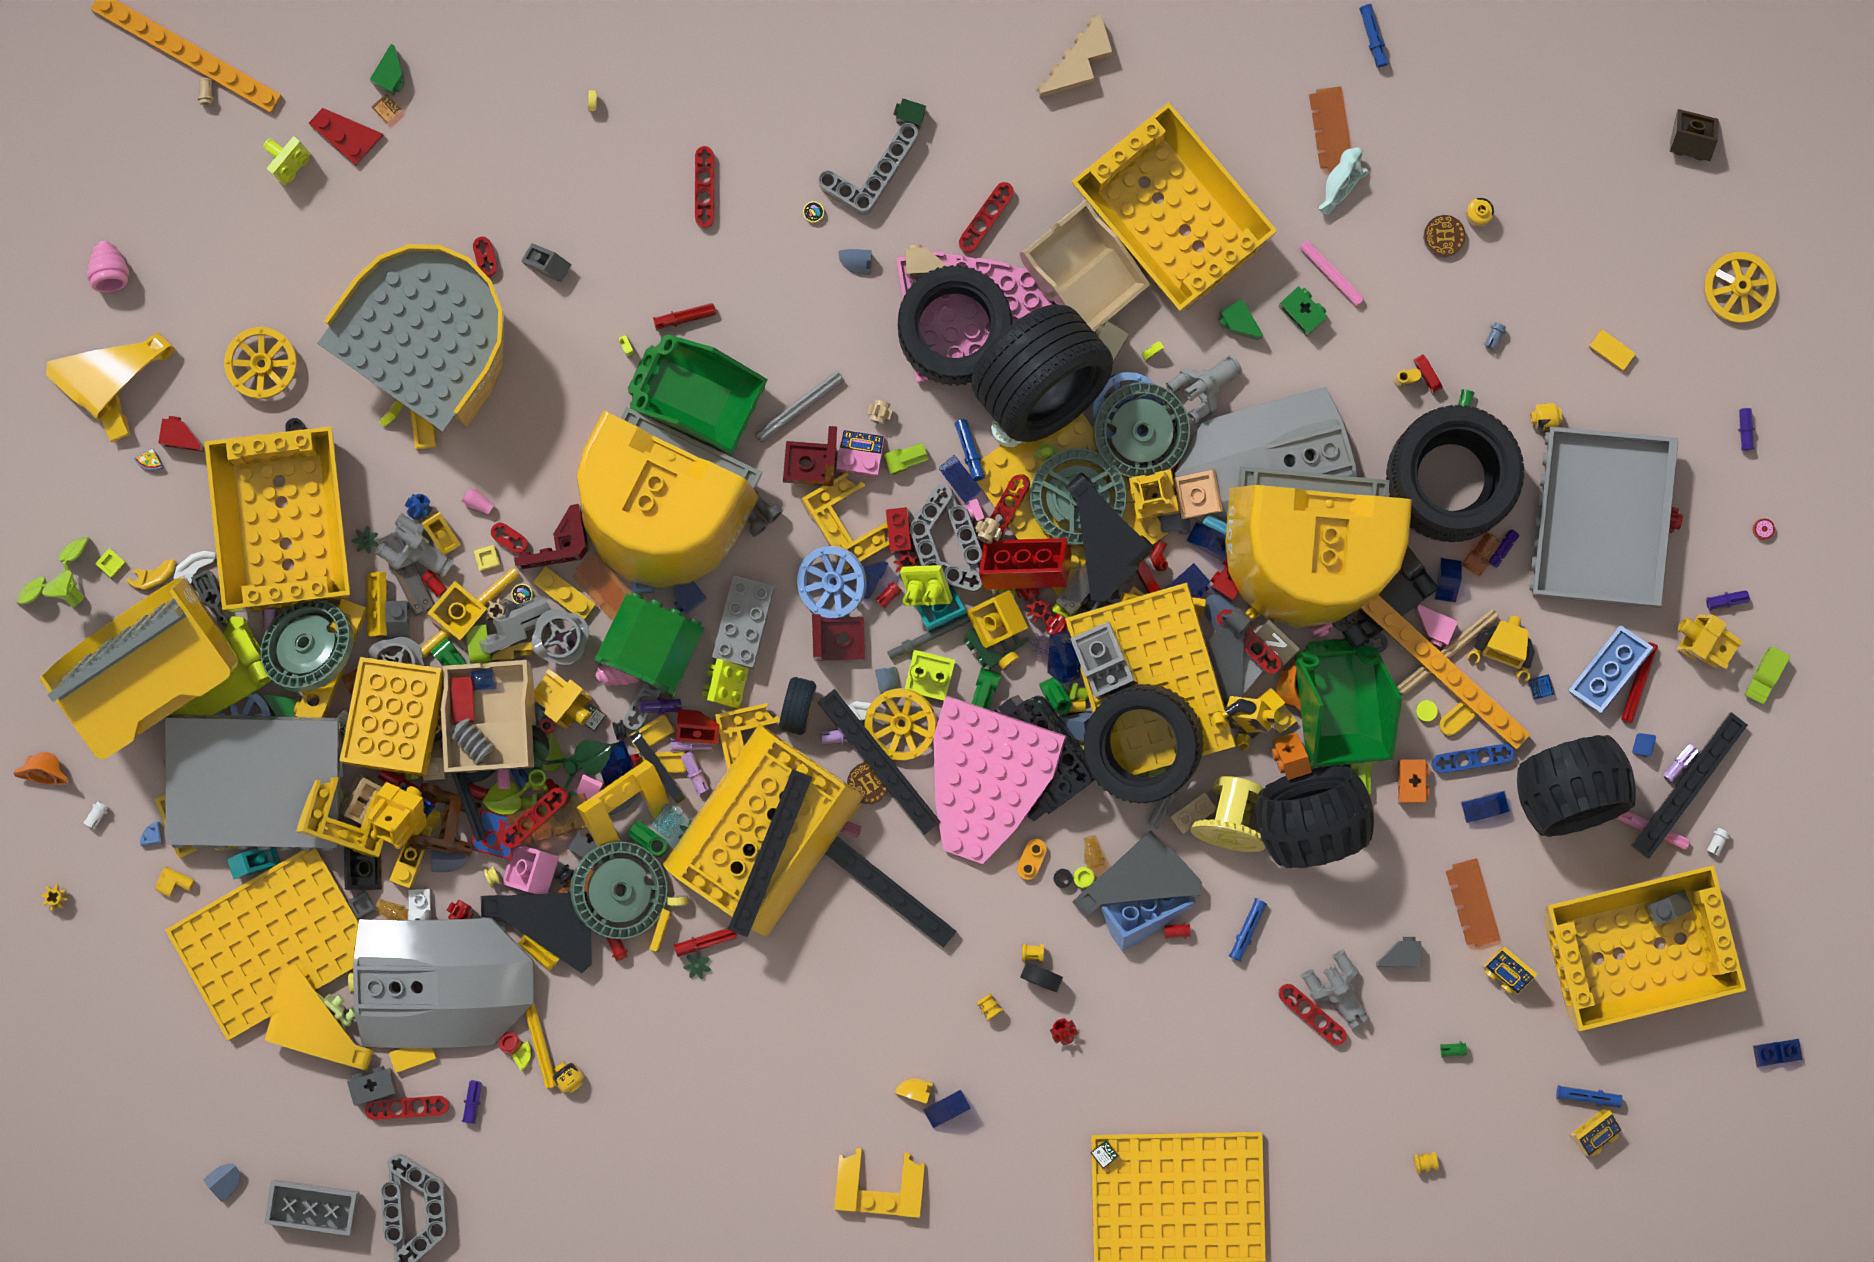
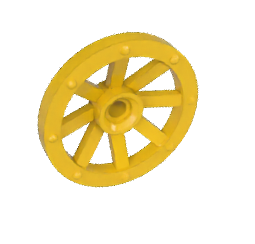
(1736, 291)
(256, 358)
(899, 729)

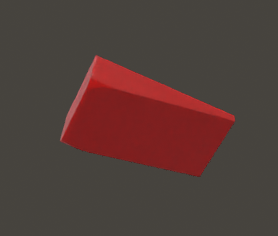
(463, 699)

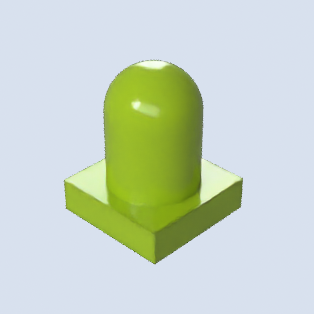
(1045, 451)
(1077, 692)
(528, 802)

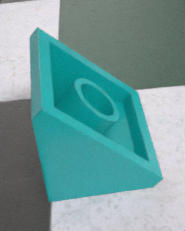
(941, 614)

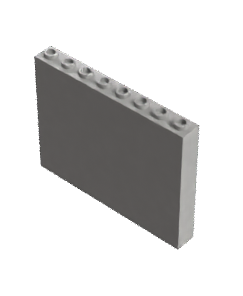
(1604, 517)
(246, 779)

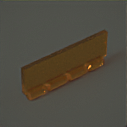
(1333, 122)
(603, 584)
(558, 822)
(1474, 897)

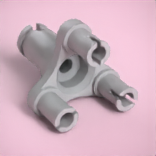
(1205, 385)
(415, 550)
(1339, 988)

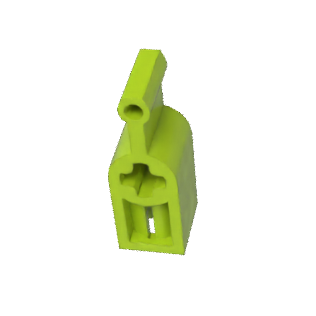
(474, 636)
(1766, 674)

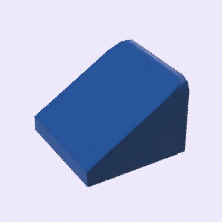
(1644, 744)

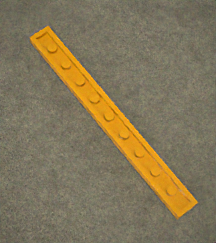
(187, 53)
(1446, 672)

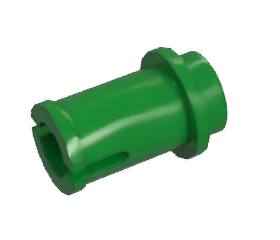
(1466, 397)
(1450, 1050)

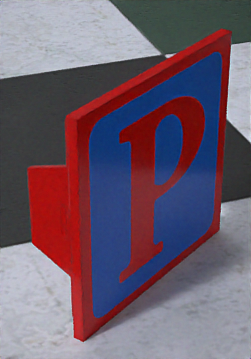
(494, 826)

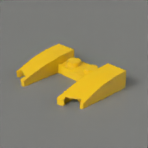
(819, 507)
(740, 720)
(639, 779)
(317, 824)
(905, 1203)

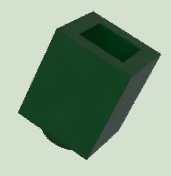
(910, 112)

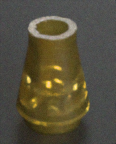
(1092, 853)
(392, 910)

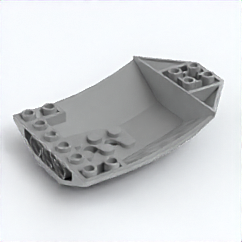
(1263, 438)
(470, 978)

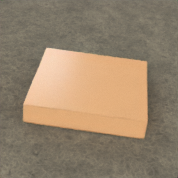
(1198, 494)

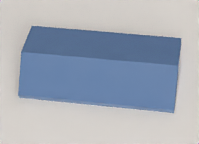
(1611, 669)

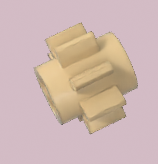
(880, 412)
(988, 530)
(493, 606)

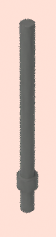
(908, 646)

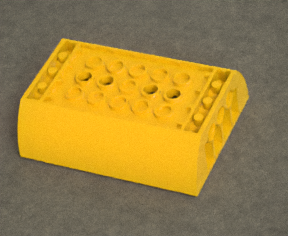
(1195, 194)
(252, 526)
(739, 816)
(1644, 977)

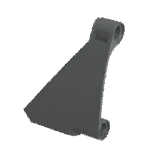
(1227, 655)
(1141, 874)

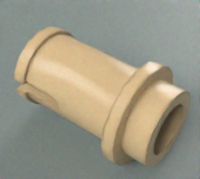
(205, 93)

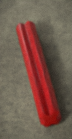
(1638, 686)

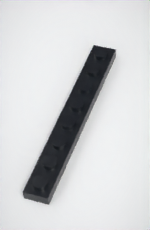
(878, 762)
(1689, 785)
(770, 853)
(890, 892)

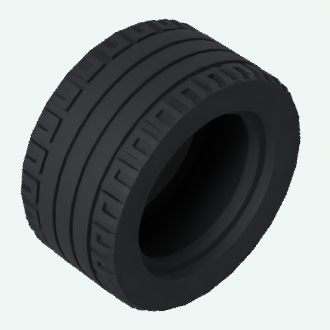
(937, 284)
(1106, 768)

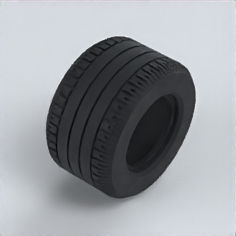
(1041, 373)
(1492, 446)

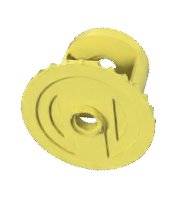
(1233, 816)

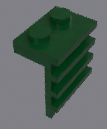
(988, 656)

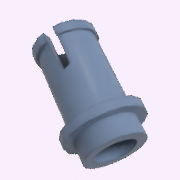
(1495, 335)

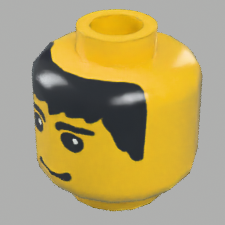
(1477, 218)
(1546, 416)
(568, 1077)

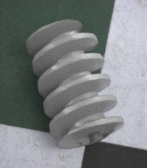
(471, 741)

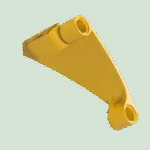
(99, 375)
(307, 1025)

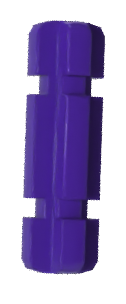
(1504, 548)

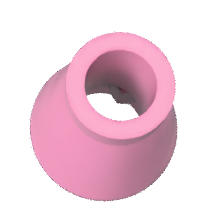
(477, 501)

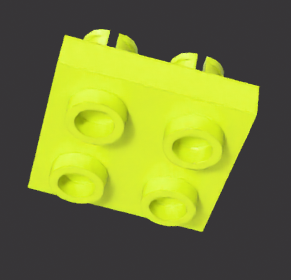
(287, 159)
(925, 585)
(930, 675)
(726, 683)

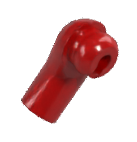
(1157, 556)

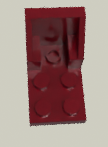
(570, 530)

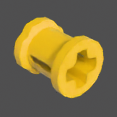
(1032, 952)

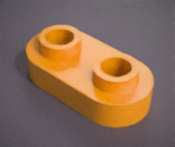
(1032, 859)

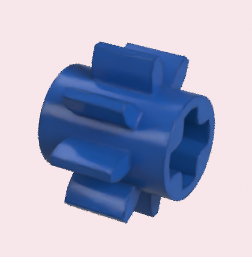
(418, 506)

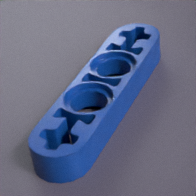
(1473, 761)

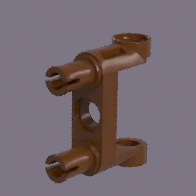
(447, 841)

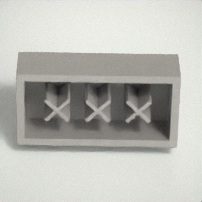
(743, 621)
(312, 1207)

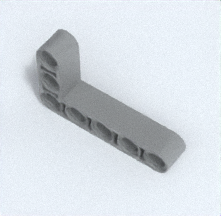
(875, 176)

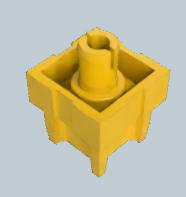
(1146, 487)
(1708, 640)
(562, 700)
(398, 813)

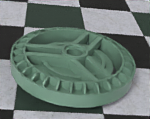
(1158, 427)
(1060, 500)
(306, 646)
(602, 890)

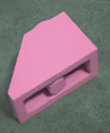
(1435, 626)
(589, 786)

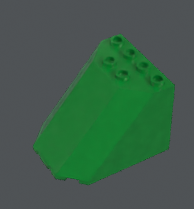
(696, 391)
(650, 643)
(1346, 704)

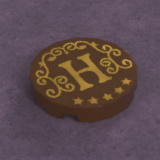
(1444, 235)
(866, 783)

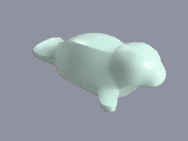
(1343, 179)

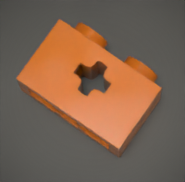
(1291, 756)
(1406, 791)

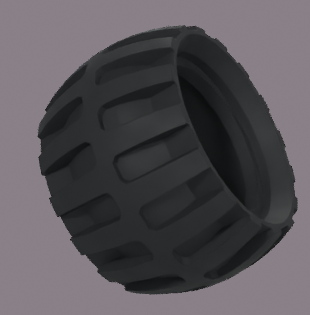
(1576, 785)
(1315, 817)

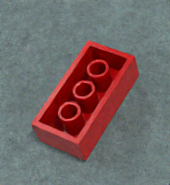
(1025, 563)

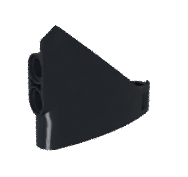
(1109, 542)
(1402, 593)
(547, 921)

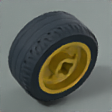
(797, 705)

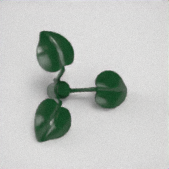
(588, 755)

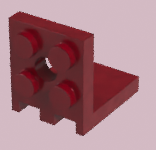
(820, 455)
(825, 638)

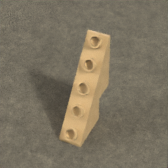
(1075, 67)

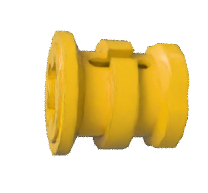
(989, 1007)
(1426, 1162)

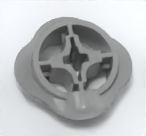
(549, 618)
(380, 649)

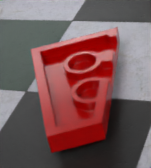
(345, 134)

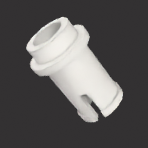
(96, 814)
(1718, 841)

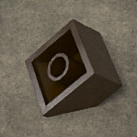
(1694, 135)

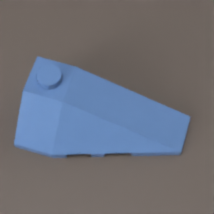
(1136, 920)

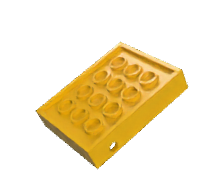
(393, 716)

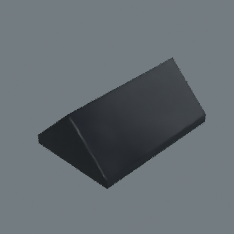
(361, 870)

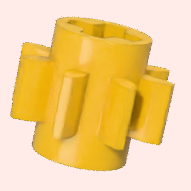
(60, 899)

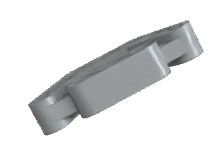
(959, 526)
(387, 1201)

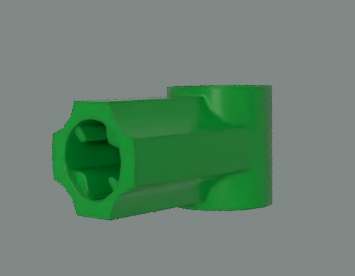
(447, 654)
(986, 685)
(1056, 694)
(647, 837)

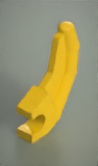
(151, 578)

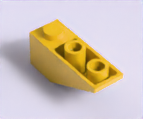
(409, 863)

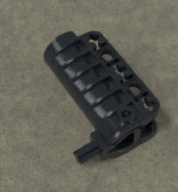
(1068, 778)

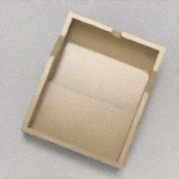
(1084, 266)
(500, 714)

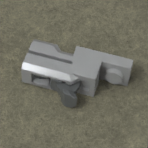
(514, 623)

